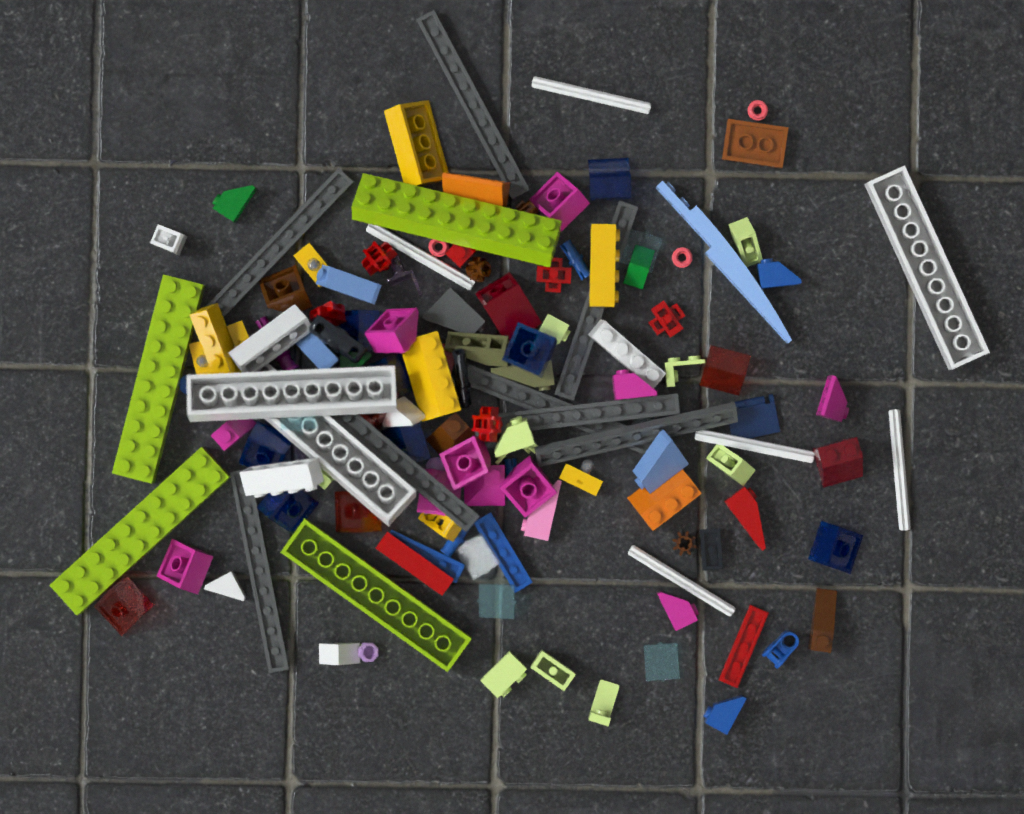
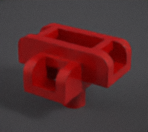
(380, 259)
(554, 275)
(331, 312)
(666, 319)
(490, 424)

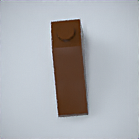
(823, 620)

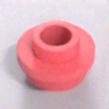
(764, 110)
(434, 252)
(686, 252)

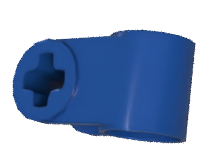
(780, 649)

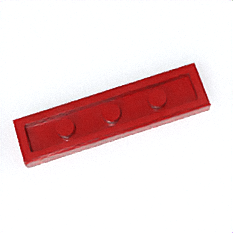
(414, 563)
(743, 646)

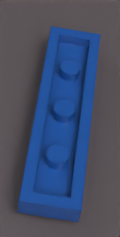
(504, 552)
(449, 565)

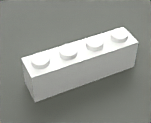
(271, 340)
(626, 353)
(281, 477)

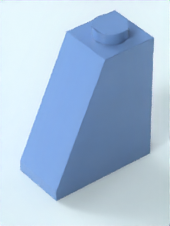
(348, 284)
(318, 352)
(659, 463)

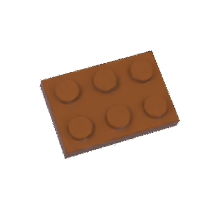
(755, 143)

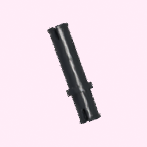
(462, 384)

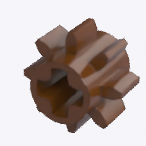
(527, 207)
(478, 269)
(678, 541)

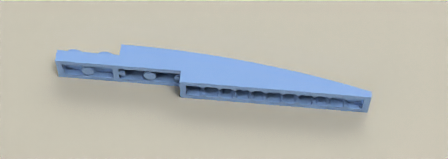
(725, 259)

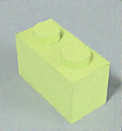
(553, 670)
(504, 674)

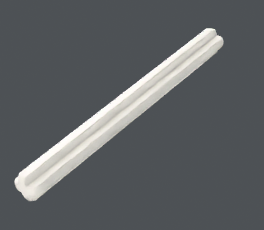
(591, 95)
(421, 256)
(755, 445)
(899, 469)
(681, 580)

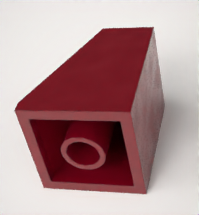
(507, 305)
(839, 461)

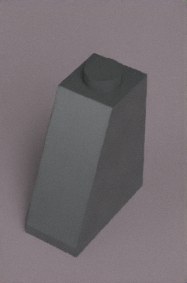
(455, 314)

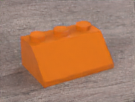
(476, 188)
(665, 500)

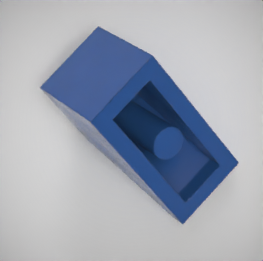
(775, 274)
(723, 713)

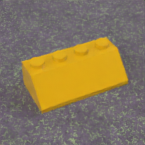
(416, 143)
(431, 377)

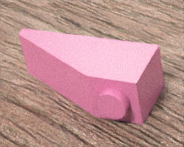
(540, 521)

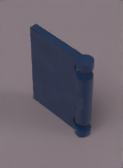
(755, 418)

